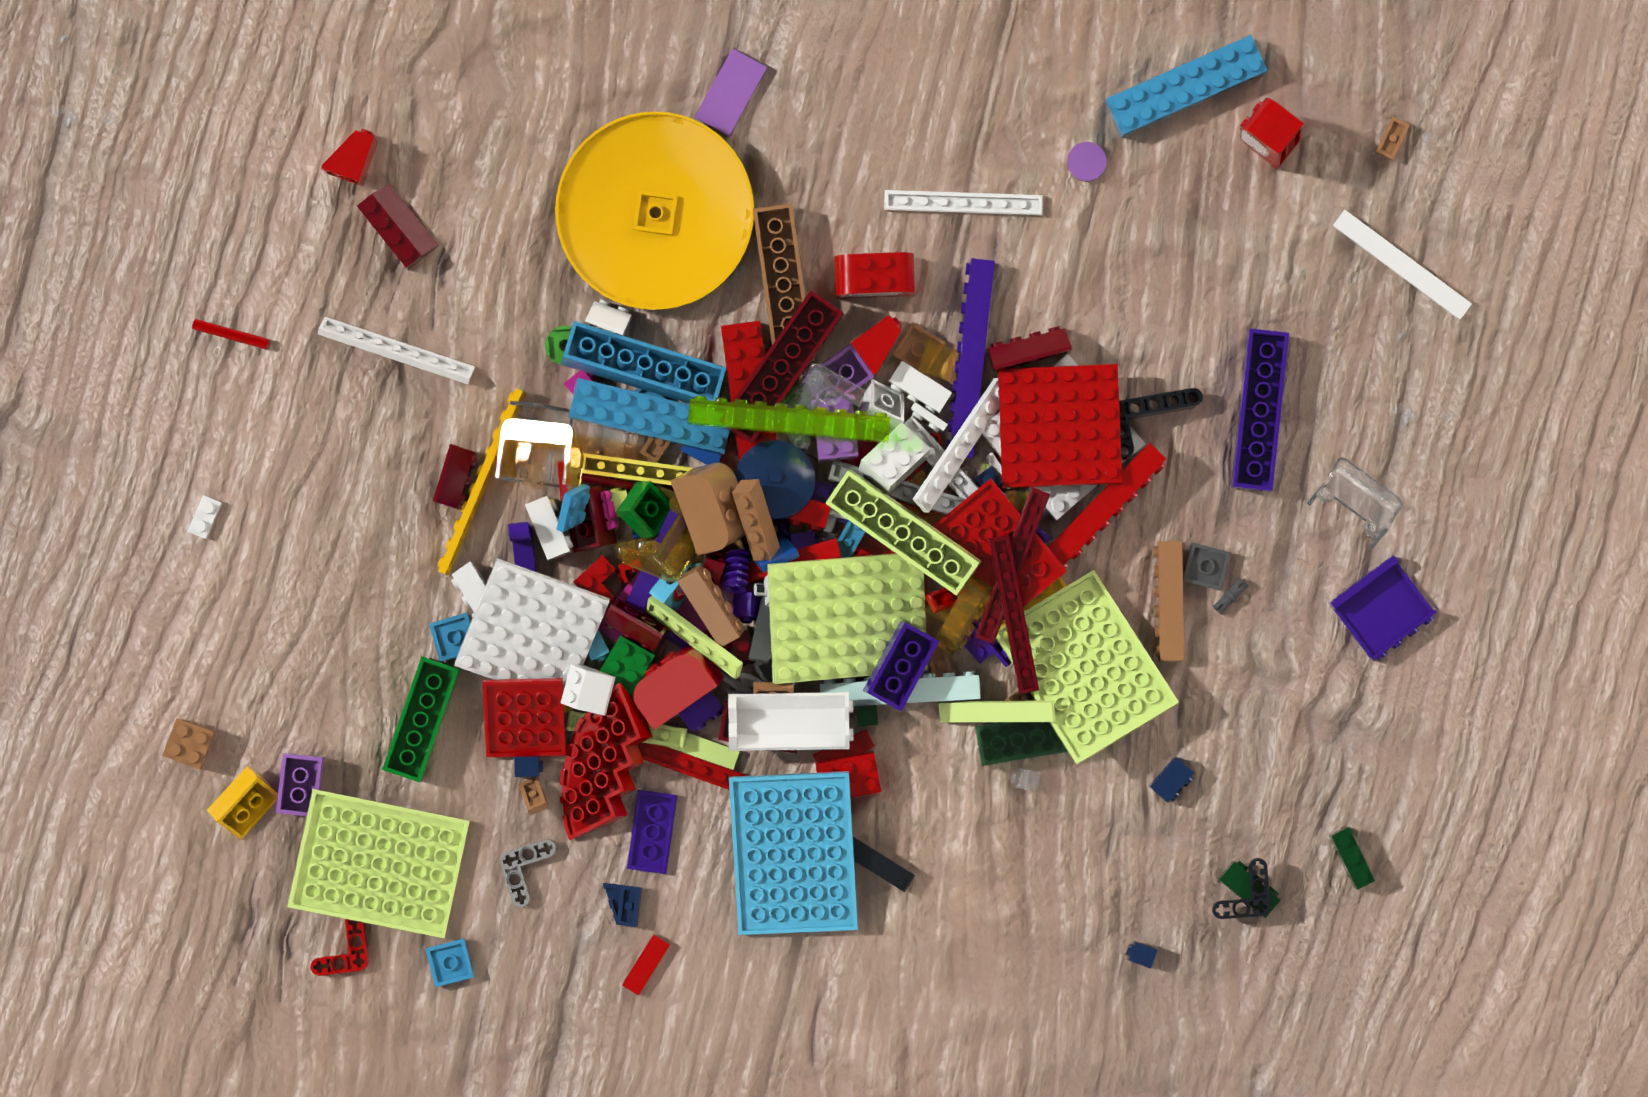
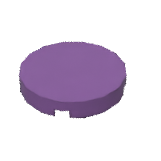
(1086, 161)

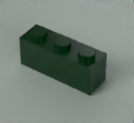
(1351, 858)
(1237, 880)

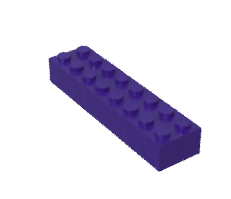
(1260, 410)

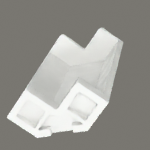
(789, 721)

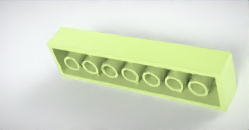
(903, 532)

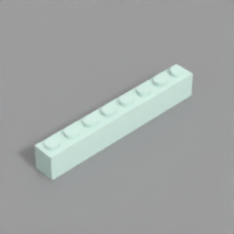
(926, 690)

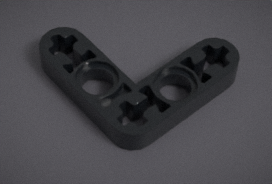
(1255, 897)

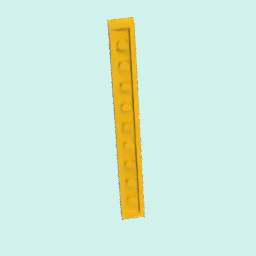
(477, 489)

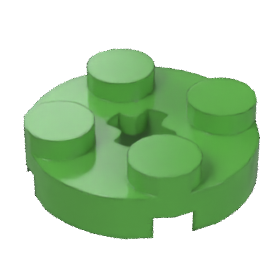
(553, 342)

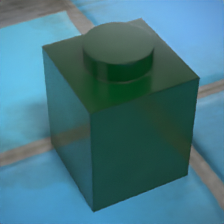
(867, 715)

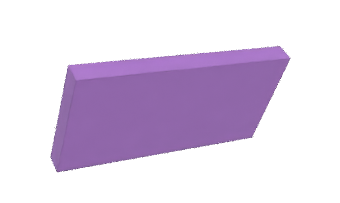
(730, 92)

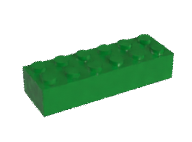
(421, 719)

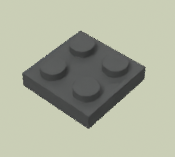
(1206, 566)

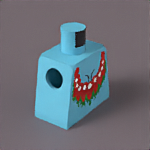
(669, 592)

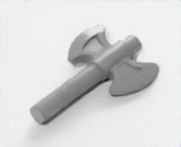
(743, 686)

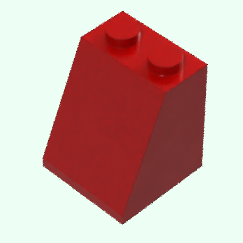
(352, 158)
(877, 343)

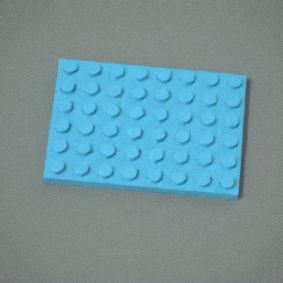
(793, 853)

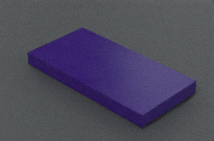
(652, 831)

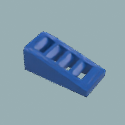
(702, 455)

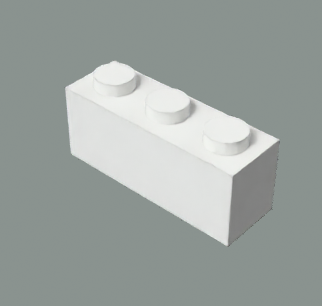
(919, 388)

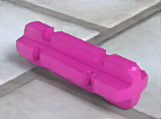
(609, 510)

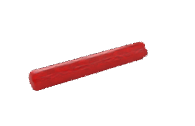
(231, 334)

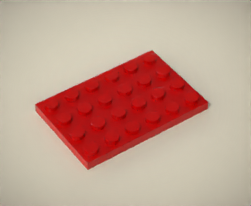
(989, 515)

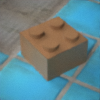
(189, 743)

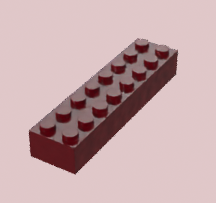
(789, 355)

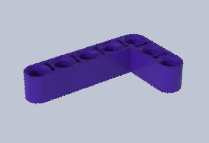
(523, 545)

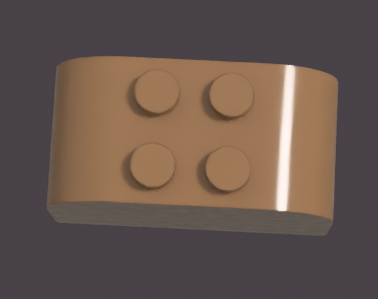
(709, 506)

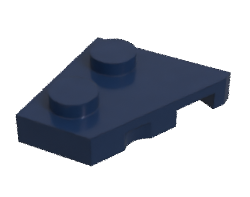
(624, 902)

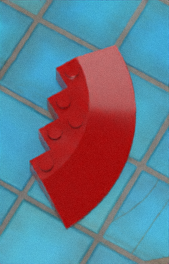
(600, 763)

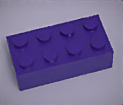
(901, 665)

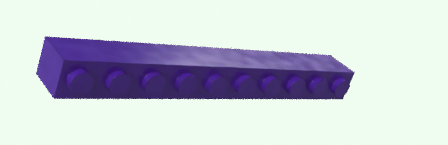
(973, 343)

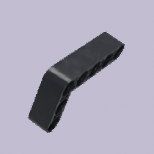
(1145, 410)

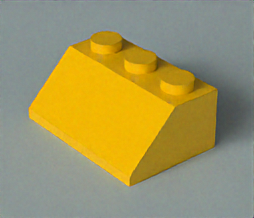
(243, 803)

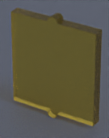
(937, 360)

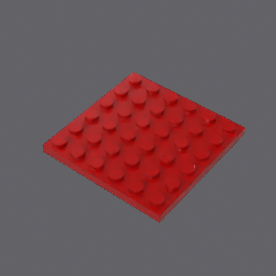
(1060, 426)

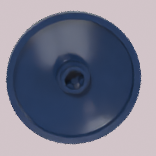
(784, 476)

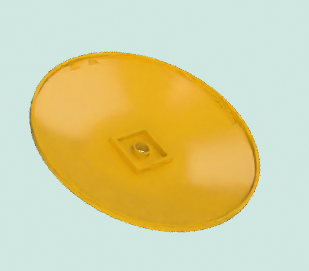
(645, 165)

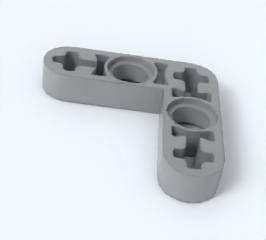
(516, 868)

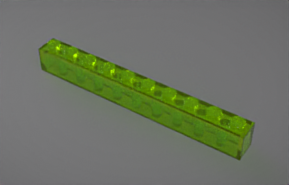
(789, 420)

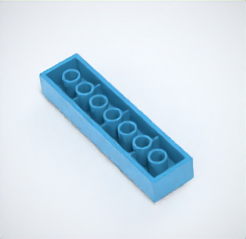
(1186, 86)
(641, 364)
(642, 416)

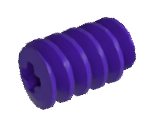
(734, 571)

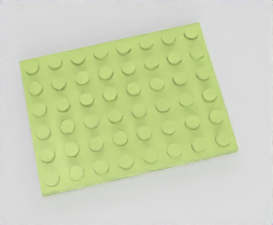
(839, 614)
(1091, 668)
(378, 863)

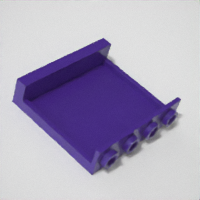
(1382, 609)

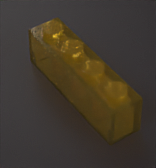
(963, 615)

